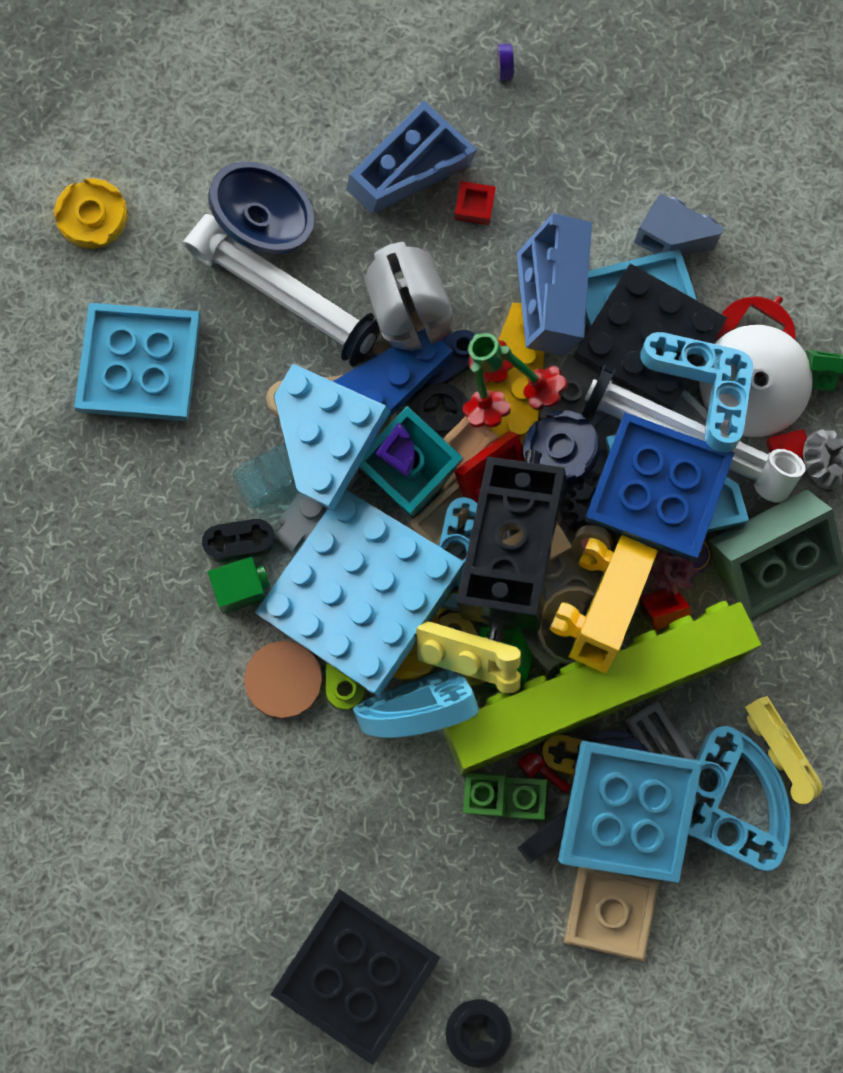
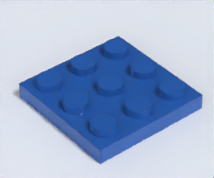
(659, 487)

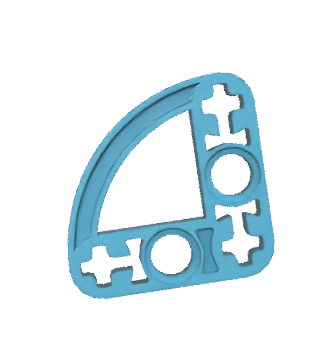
(418, 706)
(713, 818)

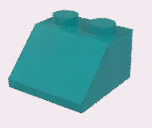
(431, 470)

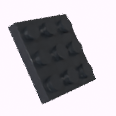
(632, 313)
(355, 976)

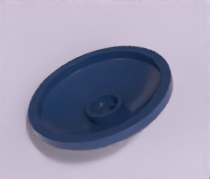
(261, 207)

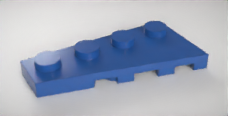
(397, 373)

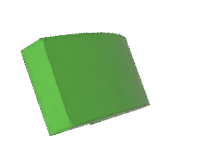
(506, 797)

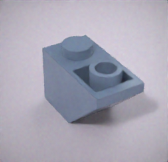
(675, 227)

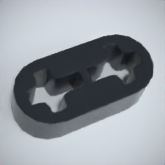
(238, 549)
(544, 838)

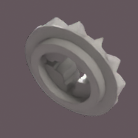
(817, 458)

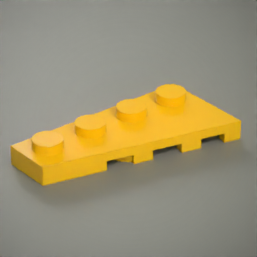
(522, 414)

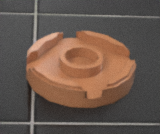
(283, 679)

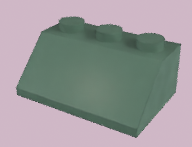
(779, 552)

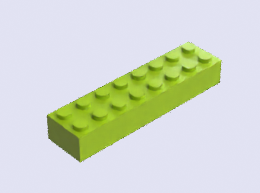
(585, 694)

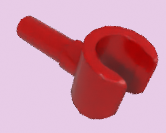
(533, 763)

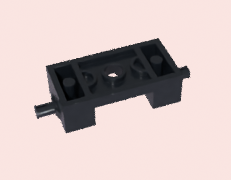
(505, 581)

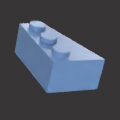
(410, 159)
(555, 284)

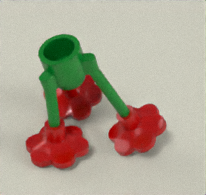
(490, 362)

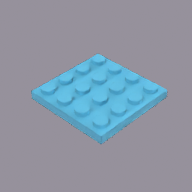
(361, 591)

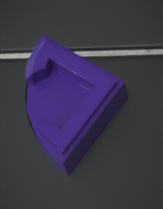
(398, 450)

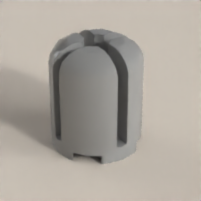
(418, 287)

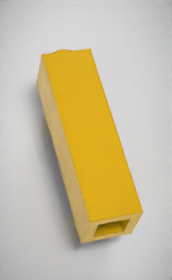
(613, 604)

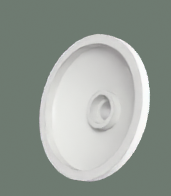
(786, 374)

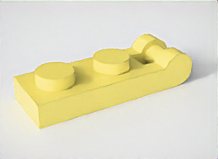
(469, 655)
(784, 750)

